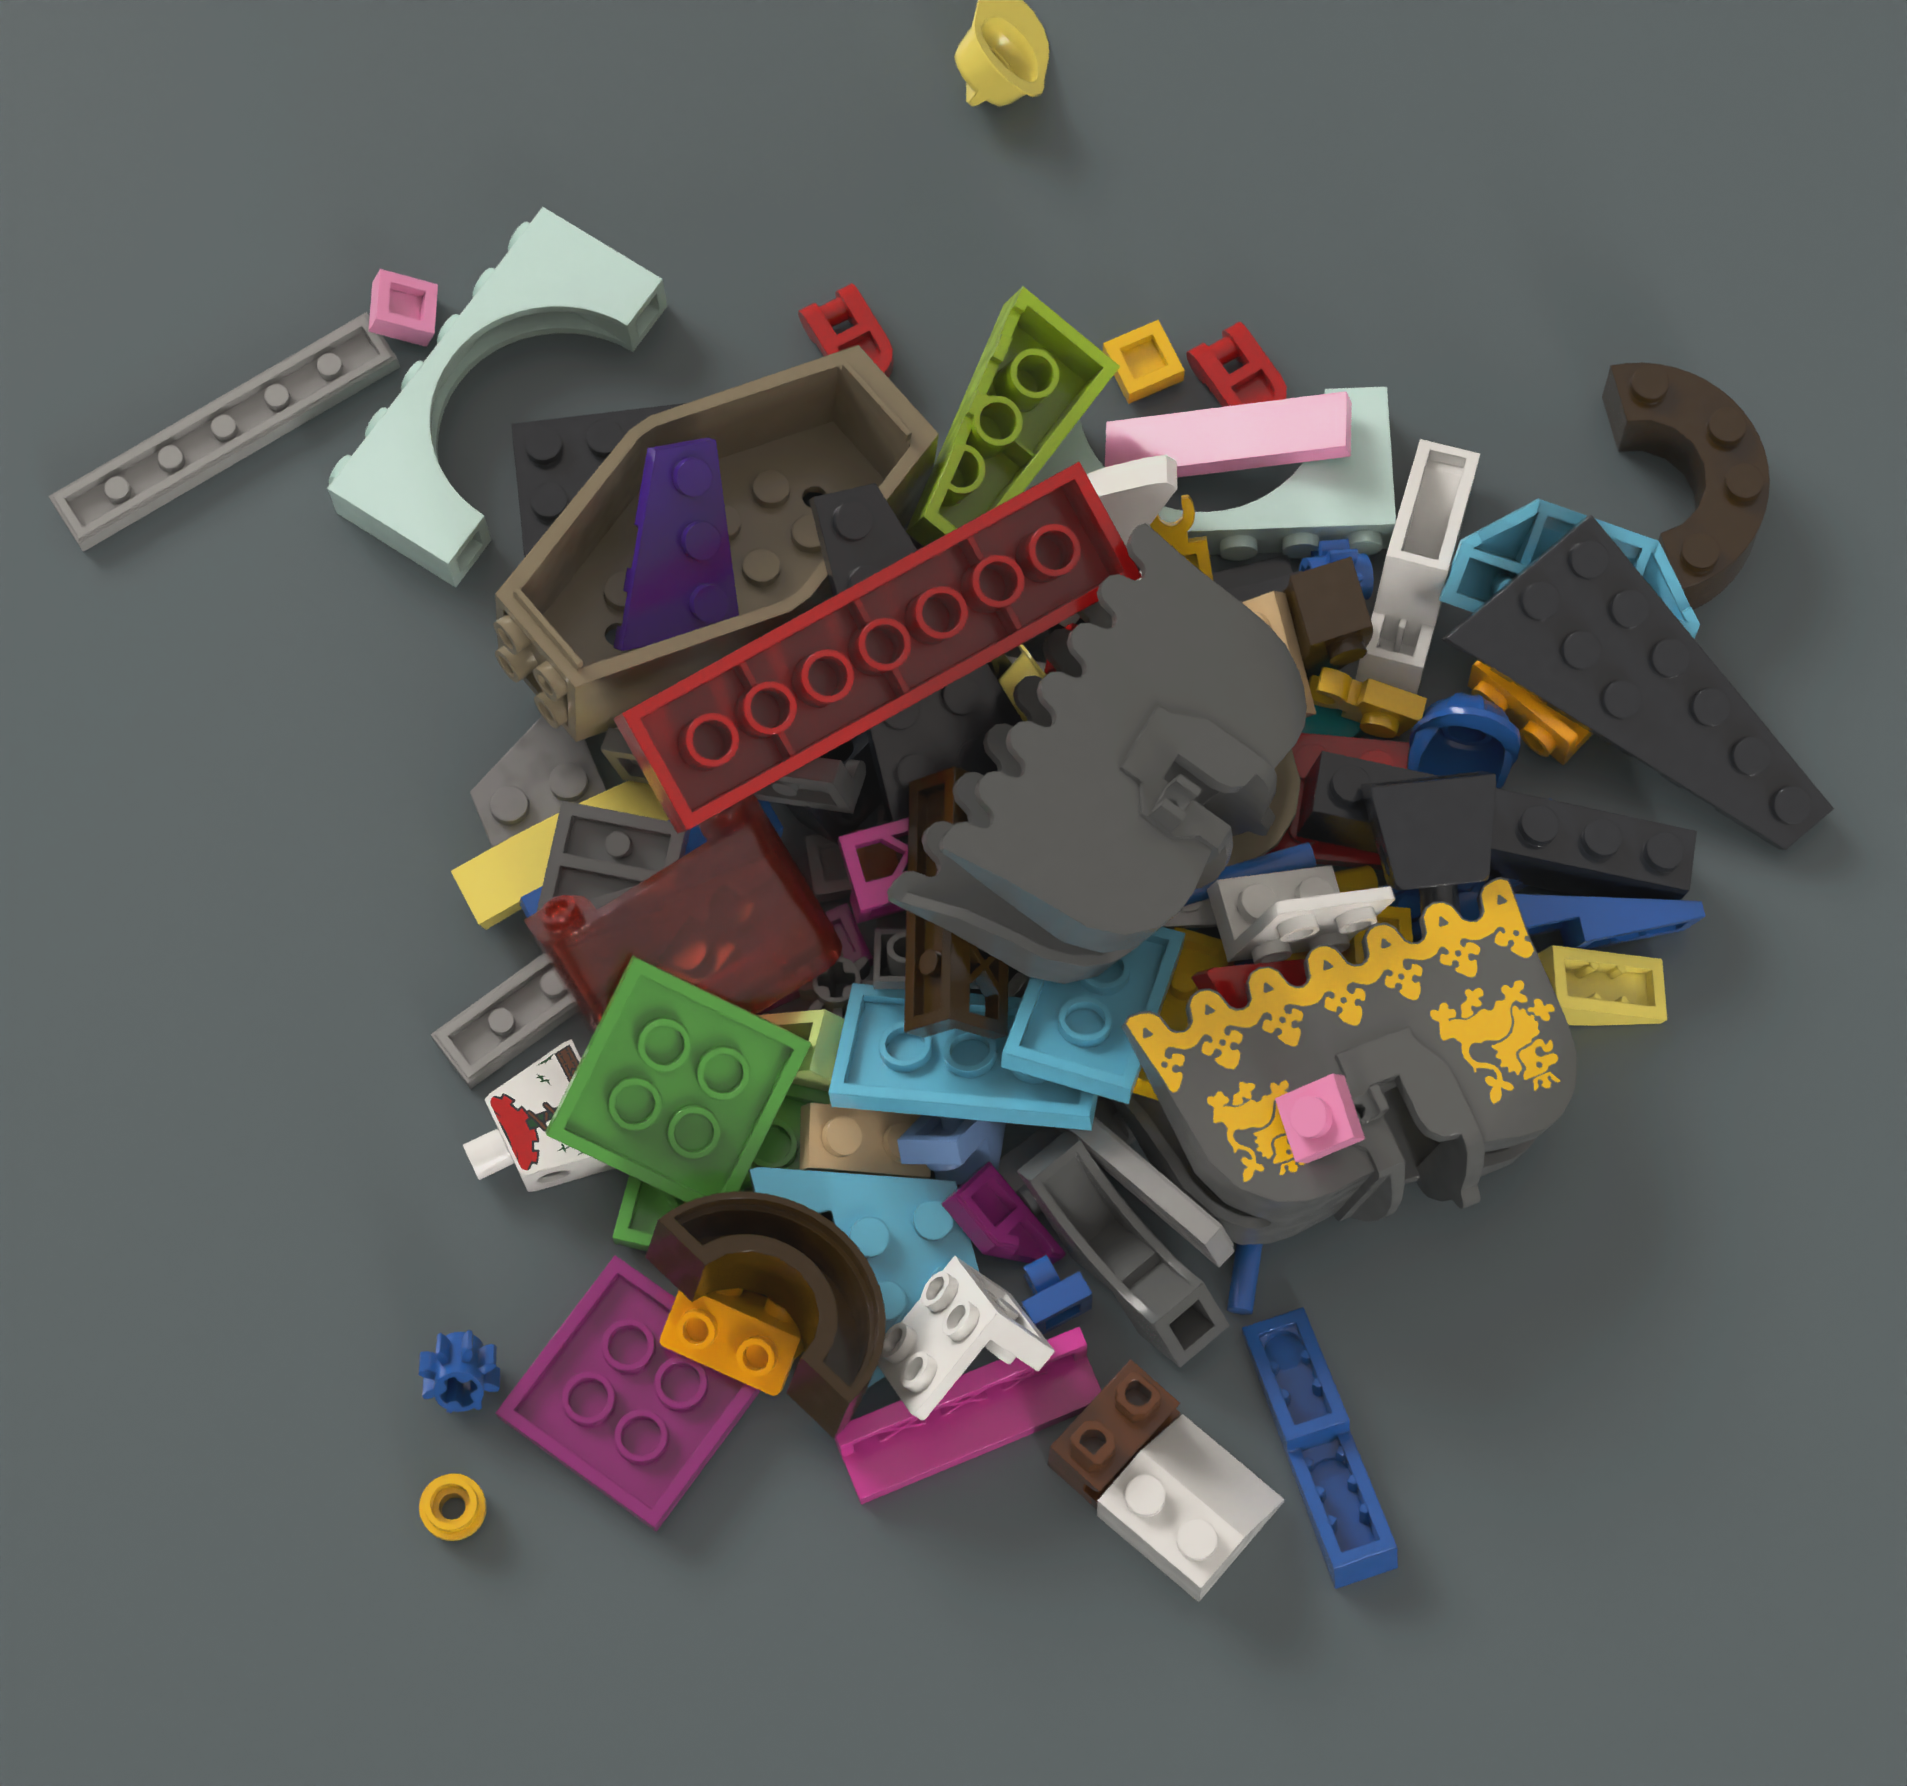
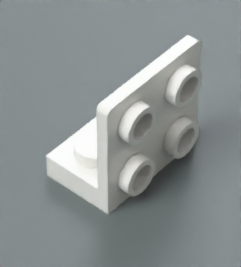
(1291, 913)
(947, 1331)

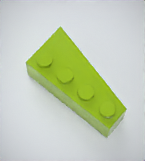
(1013, 417)

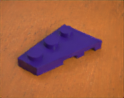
(681, 550)

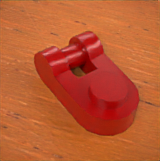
(866, 330)
(1251, 383)

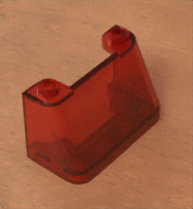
(719, 917)

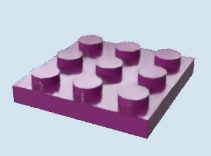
(621, 1403)

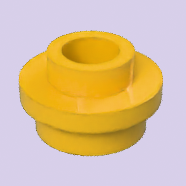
(440, 1491)

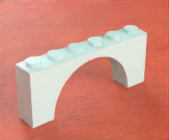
(544, 285)
(1317, 503)

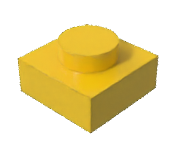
(1144, 361)

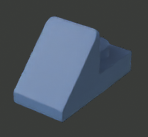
(952, 1145)

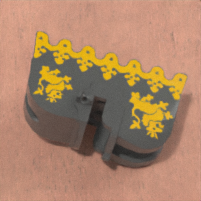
(1442, 1047)

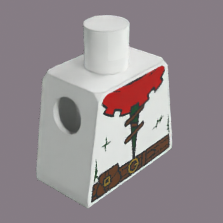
(522, 1114)

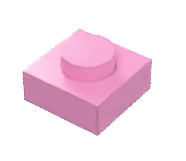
(403, 307)
(1320, 1118)

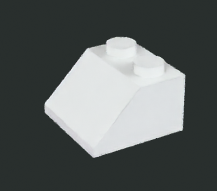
(1188, 1506)

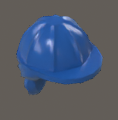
(1464, 737)

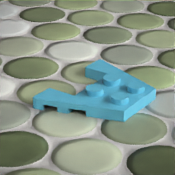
(890, 1220)

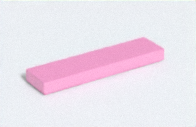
(1238, 435)

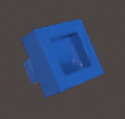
(1052, 1299)

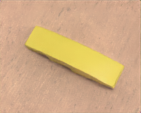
(518, 865)
(1606, 986)

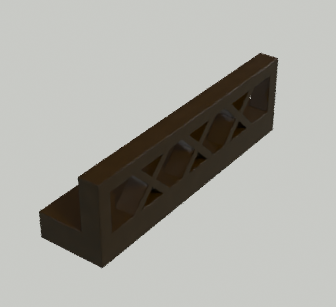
(938, 961)

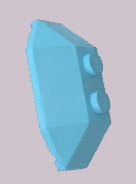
(1507, 546)

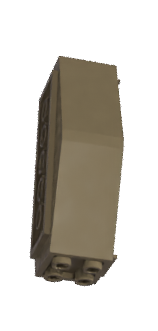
(776, 440)

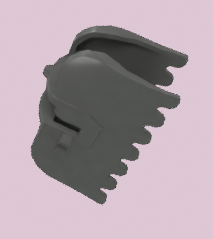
(1121, 777)

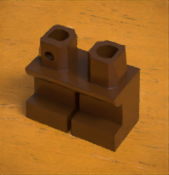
(1111, 1431)

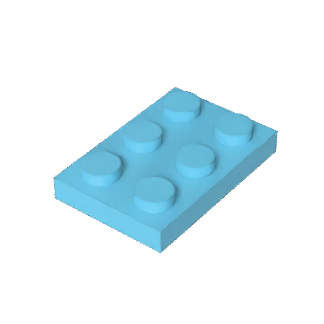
(1076, 1029)

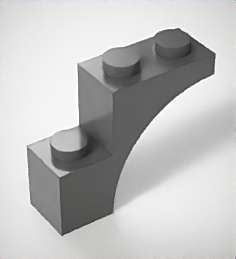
(1111, 1242)

